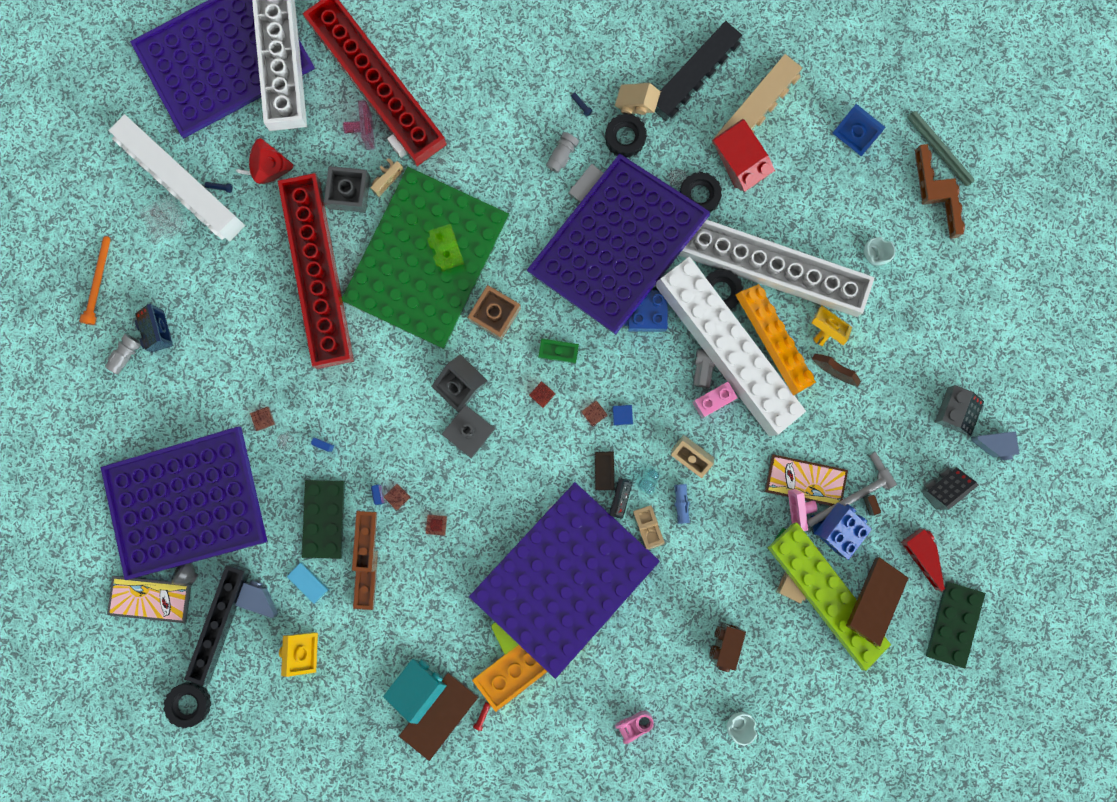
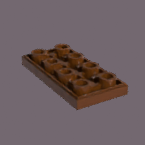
(877, 601)
(440, 718)

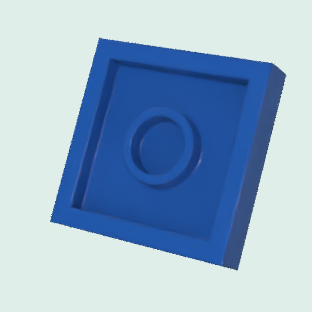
(859, 130)

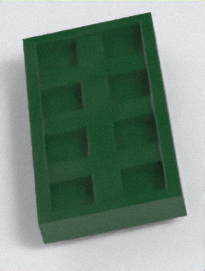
(323, 519)
(955, 624)

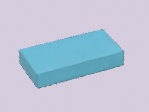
(307, 583)

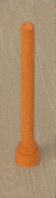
(88, 316)

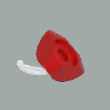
(266, 163)

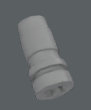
(561, 153)
(121, 355)

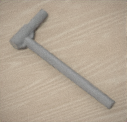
(884, 480)

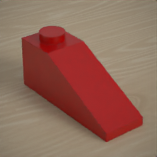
(925, 554)

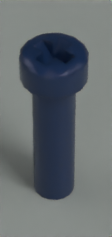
(587, 111)
(228, 187)

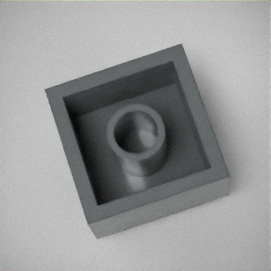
(347, 189)

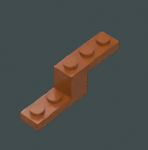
(939, 191)
(365, 560)

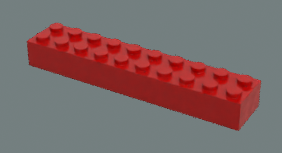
(375, 79)
(315, 271)

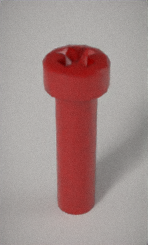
(478, 726)

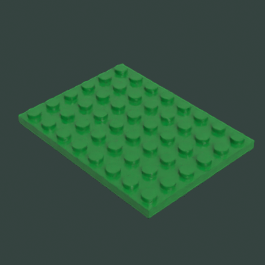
(398, 270)

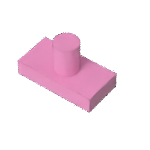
(800, 508)

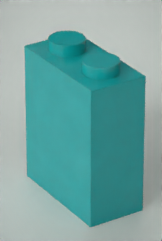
(415, 690)

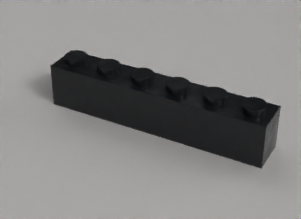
(697, 69)
(216, 625)

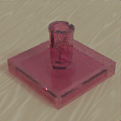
(364, 126)

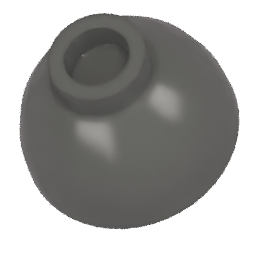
(184, 574)

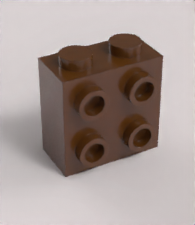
(727, 646)

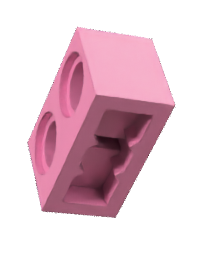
(714, 399)

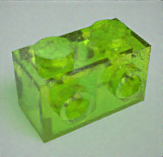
(445, 247)

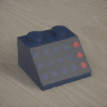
(153, 328)

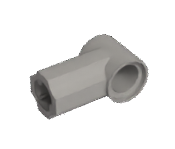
(703, 370)

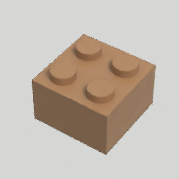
(494, 312)

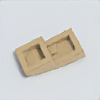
(648, 527)

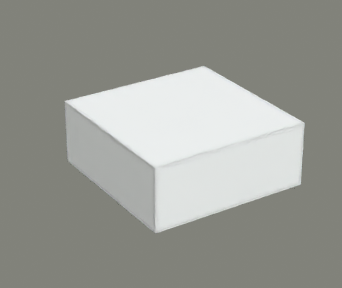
(395, 144)

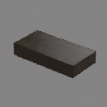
(604, 471)

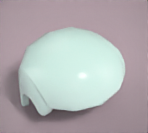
(879, 251)
(741, 728)

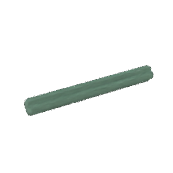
(940, 148)

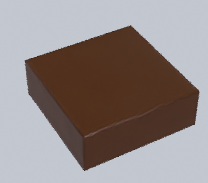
(872, 504)

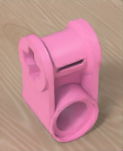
(633, 726)

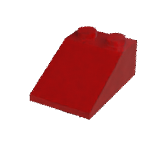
(743, 156)

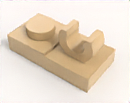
(381, 183)

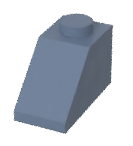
(998, 445)
(256, 599)

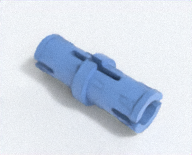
(682, 503)

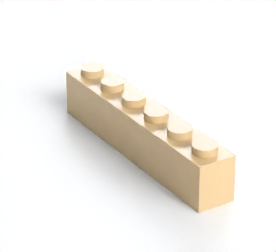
(766, 94)

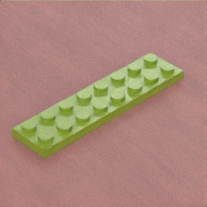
(824, 591)

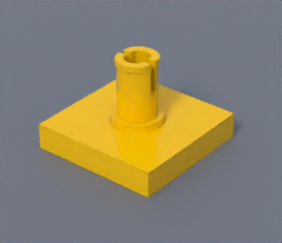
(830, 326)
(299, 654)

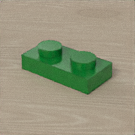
(558, 351)

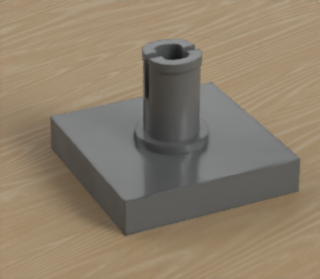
(468, 431)

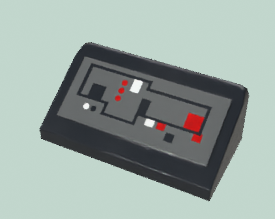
(620, 498)

